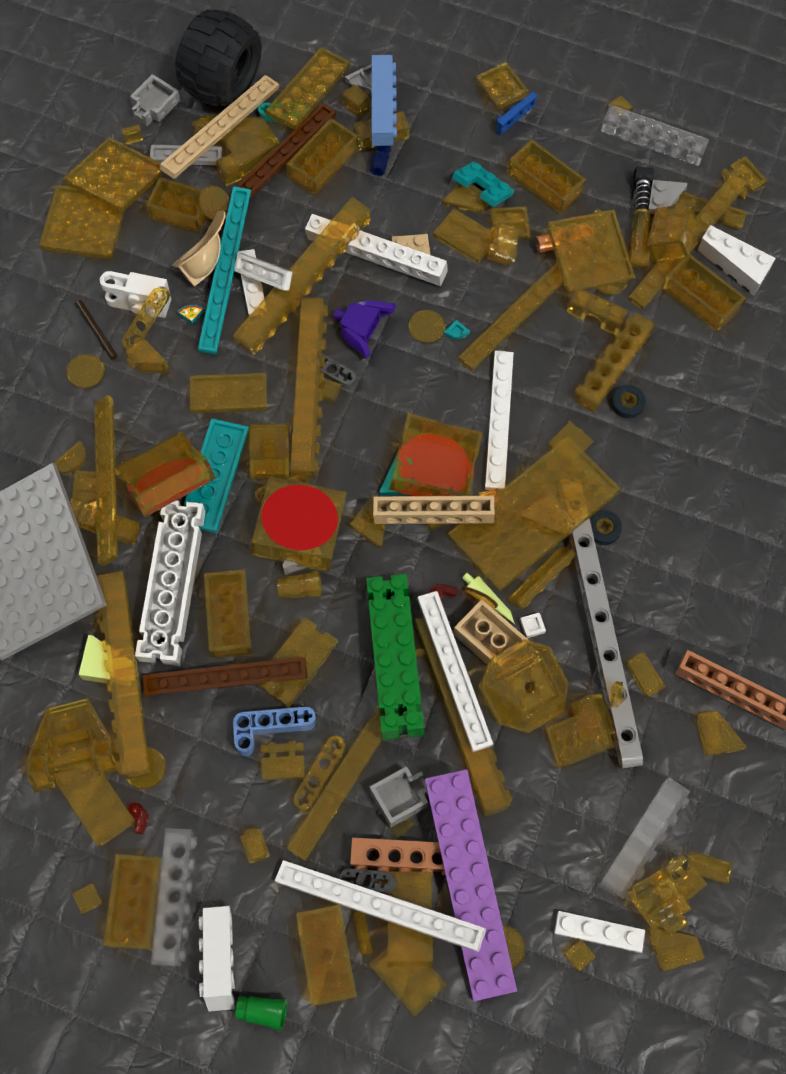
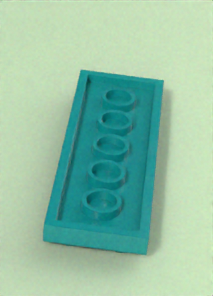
(223, 451)

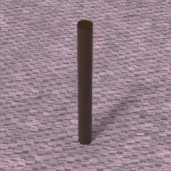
(96, 330)

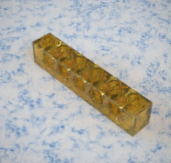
(590, 398)

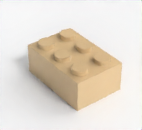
(486, 632)

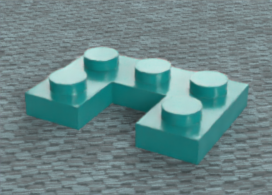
(495, 191)

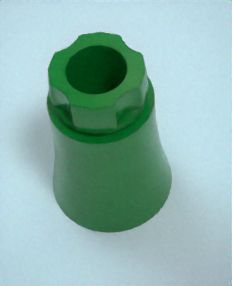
(262, 1011)

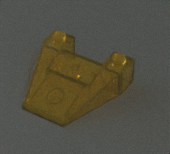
(245, 144)
(69, 738)

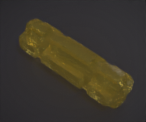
(362, 933)

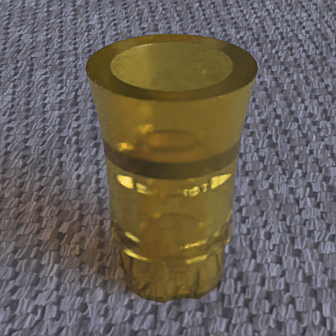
(300, 585)

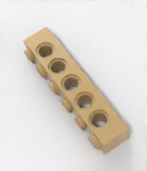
(433, 509)

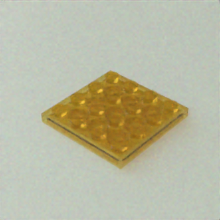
(114, 174)
(80, 225)
(590, 251)

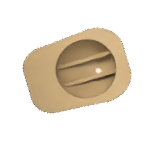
(203, 256)

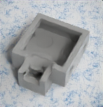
(153, 100)
(399, 793)

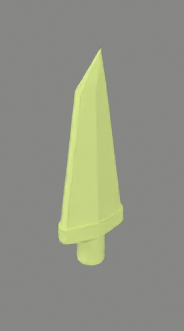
(479, 585)

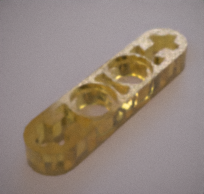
(144, 317)
(322, 774)

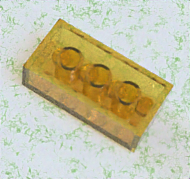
(322, 156)
(546, 176)
(703, 292)
(228, 614)
(133, 903)
(406, 946)
(326, 955)

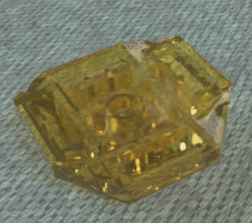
(506, 680)

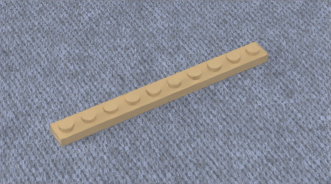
(218, 127)

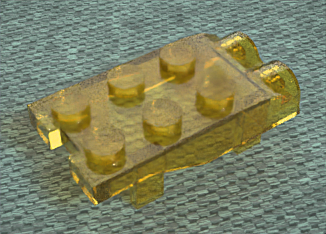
(306, 643)

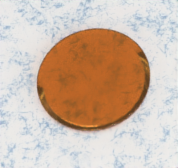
(475, 596)

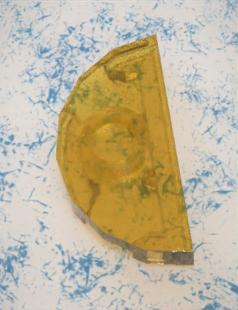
(72, 459)

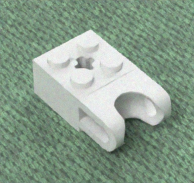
(133, 291)

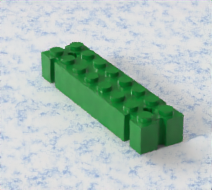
(395, 657)

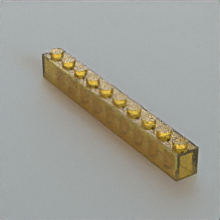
(305, 273)
(308, 387)
(124, 679)
(480, 764)

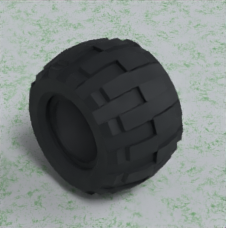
(218, 57)

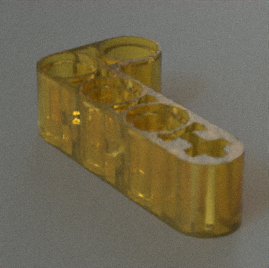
(87, 519)

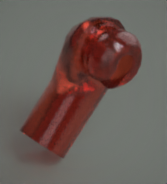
(444, 590)
(140, 816)

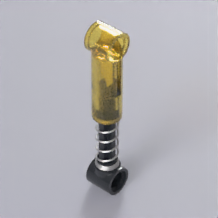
(639, 252)

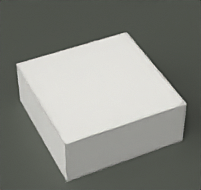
(532, 625)

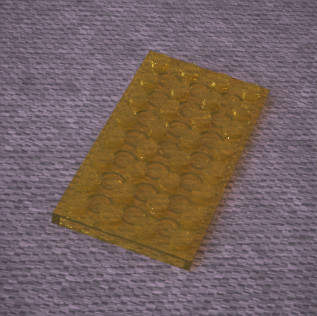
(515, 544)

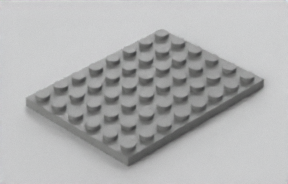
(43, 563)

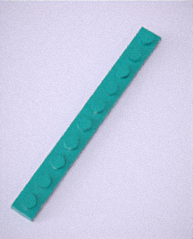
(224, 271)

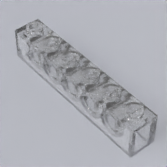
(654, 135)
(173, 839)

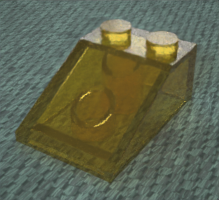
(269, 451)

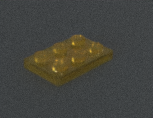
(502, 85)
(464, 235)
(580, 737)
(410, 985)

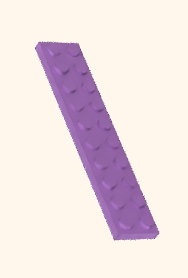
(470, 882)

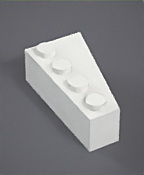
(736, 258)
(217, 958)

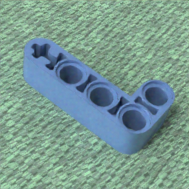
(274, 726)

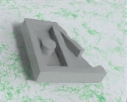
(362, 79)
(665, 194)

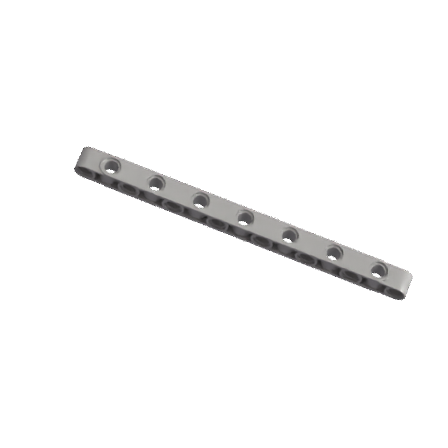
(605, 642)

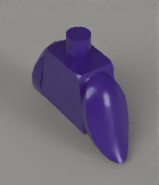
(360, 322)

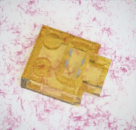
(661, 901)

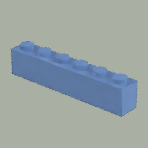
(382, 100)

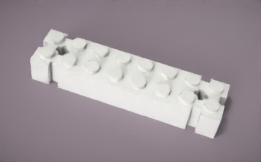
(170, 583)

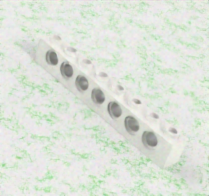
(387, 253)

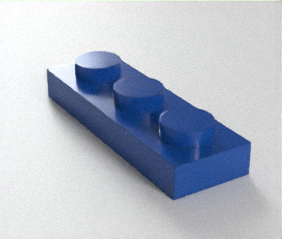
(515, 113)

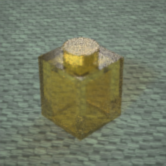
(356, 100)
(254, 845)

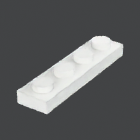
(263, 271)
(252, 288)
(599, 932)

